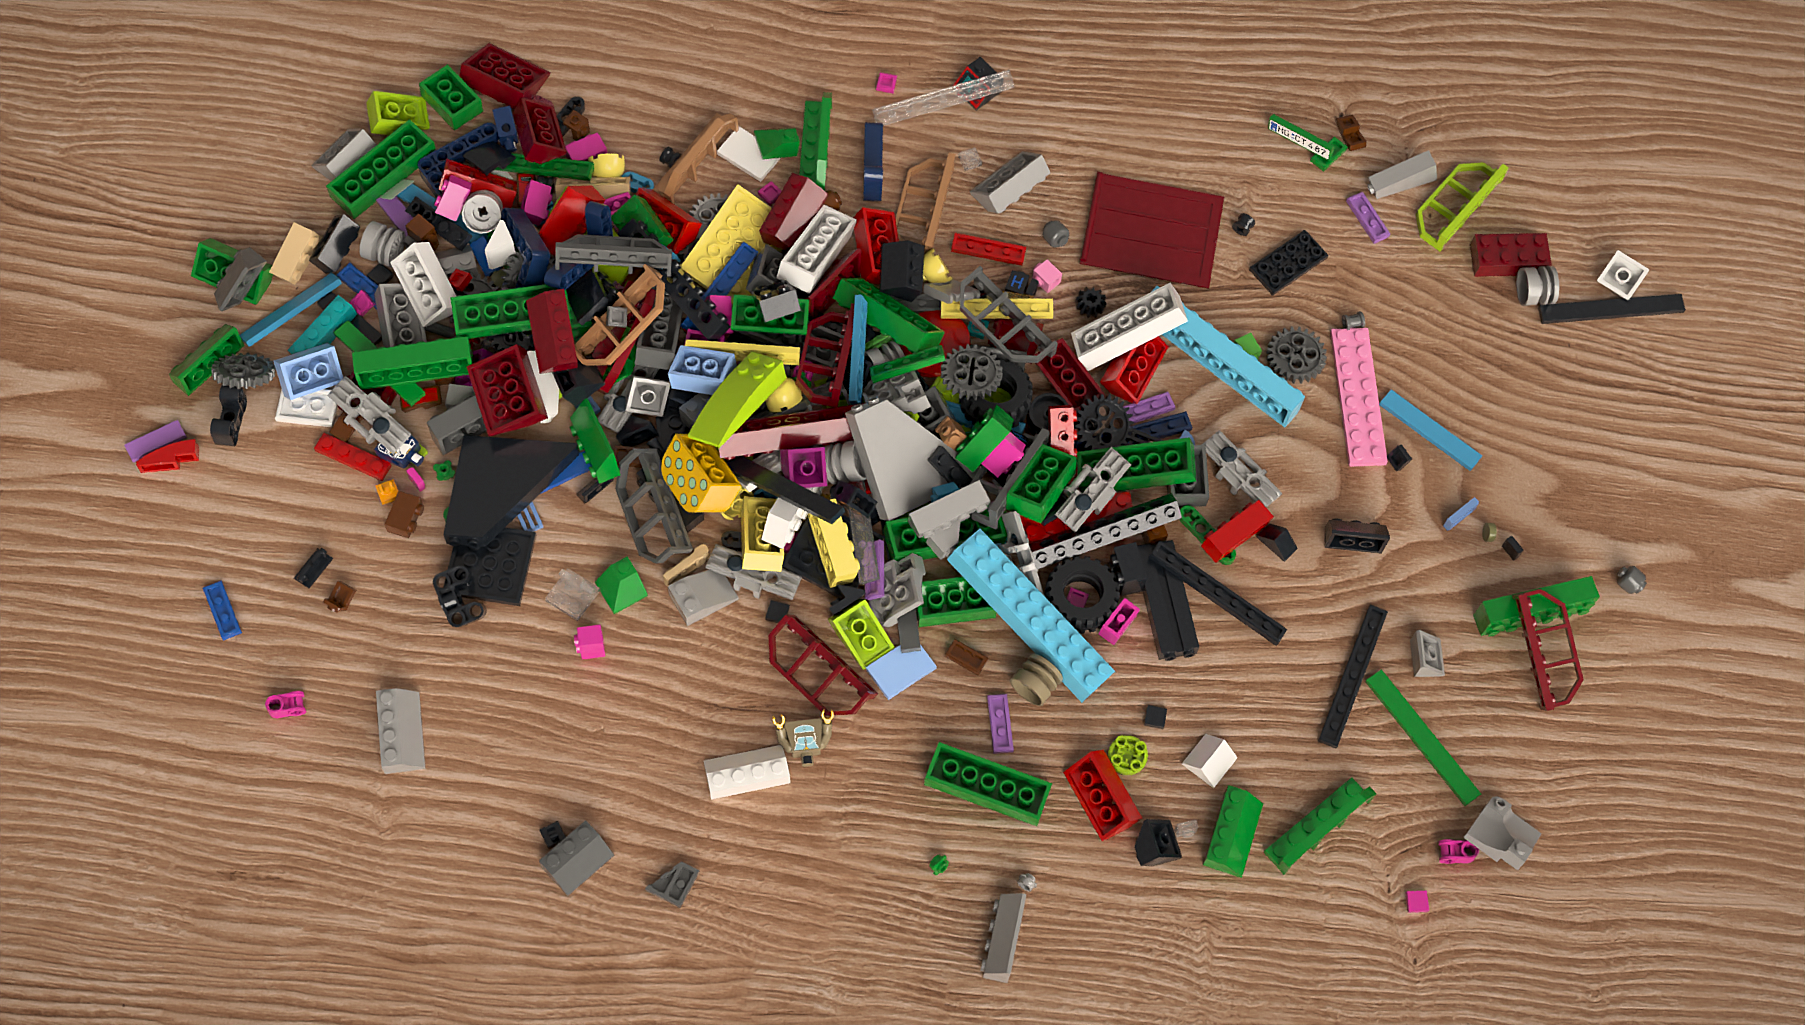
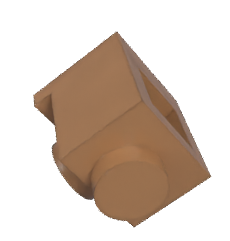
(951, 432)

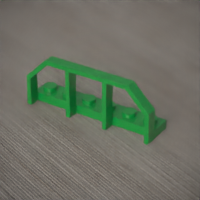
(815, 139)
(1317, 824)

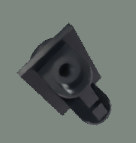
(313, 568)

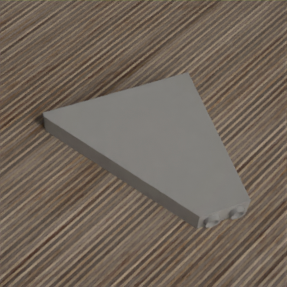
(896, 456)

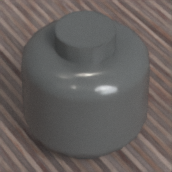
(1055, 234)
(1631, 579)

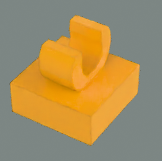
(387, 491)

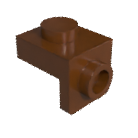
(578, 125)
(340, 597)

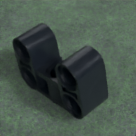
(233, 407)
(451, 600)

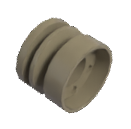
(1036, 680)

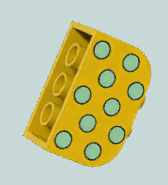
(698, 476)

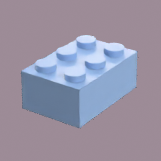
(700, 369)
(308, 371)

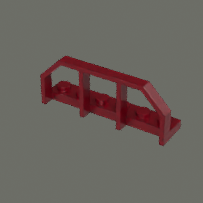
(606, 346)
(841, 358)
(1533, 643)
(823, 651)

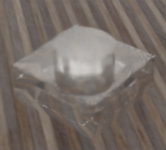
(970, 159)
(1186, 829)

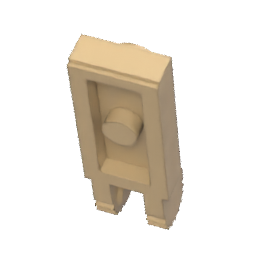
(687, 565)

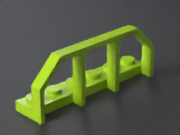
(1476, 199)

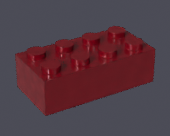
(1508, 253)

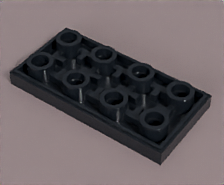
(1288, 262)
(587, 296)

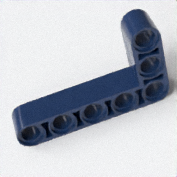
(450, 152)
(873, 162)
(597, 223)
(529, 244)

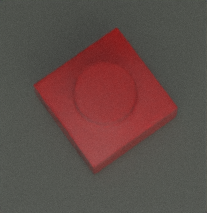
(459, 279)

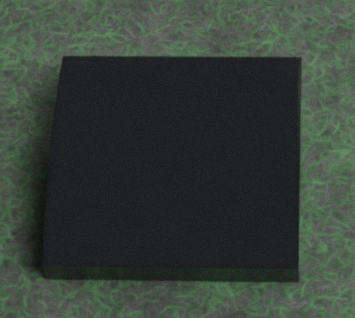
(488, 157)

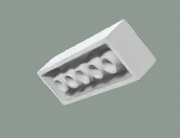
(816, 248)
(1129, 326)
(784, 519)

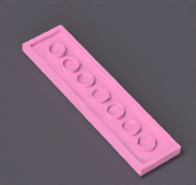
(1358, 397)

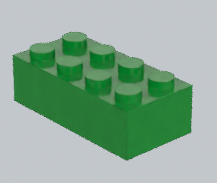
(1041, 483)

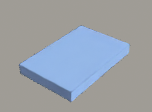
(900, 670)

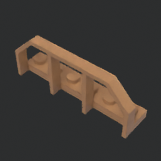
(702, 146)
(938, 195)
(628, 300)

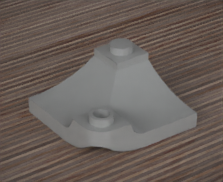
(902, 391)
(901, 589)
(1502, 833)

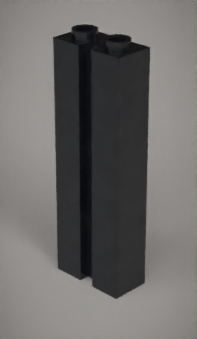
(1167, 609)

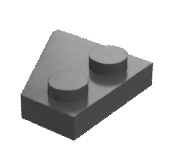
(675, 884)

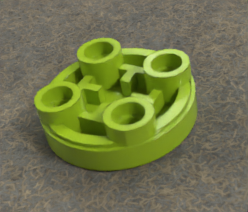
(1128, 755)

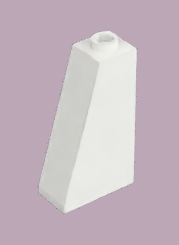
(548, 388)

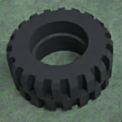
(1013, 382)
(1089, 572)

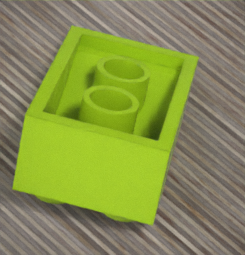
(392, 110)
(861, 633)

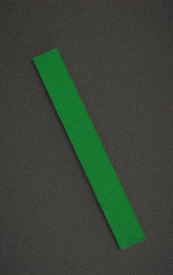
(1423, 738)

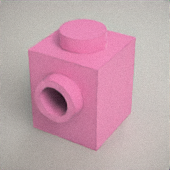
(1047, 275)

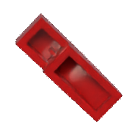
(169, 457)

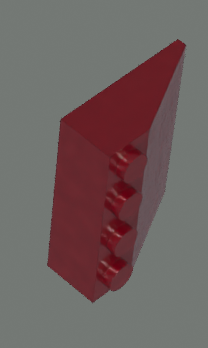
(502, 75)
(822, 295)
(507, 391)

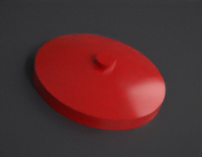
(955, 335)

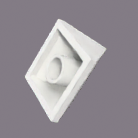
(500, 247)
(1623, 275)
(1210, 759)

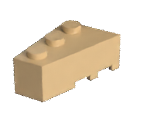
(295, 253)

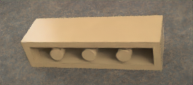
(606, 186)

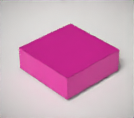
(886, 83)
(769, 193)
(362, 303)
(416, 479)
(1077, 597)
(1417, 901)

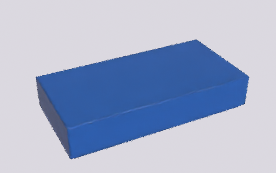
(478, 248)

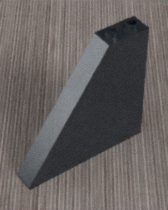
(497, 482)

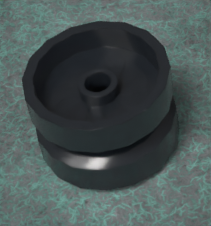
(1038, 411)

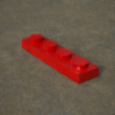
(988, 249)
(352, 457)

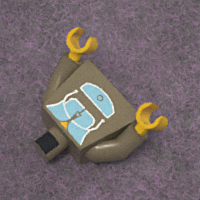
(804, 737)

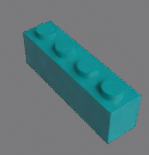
(323, 327)

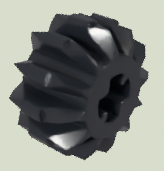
(1090, 302)

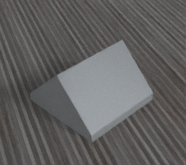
(646, 395)
(1426, 655)

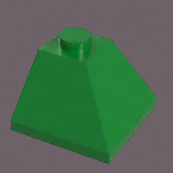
(777, 142)
(621, 585)

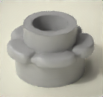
(1027, 882)

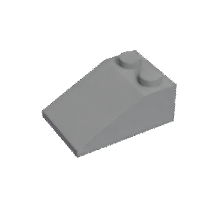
(701, 595)

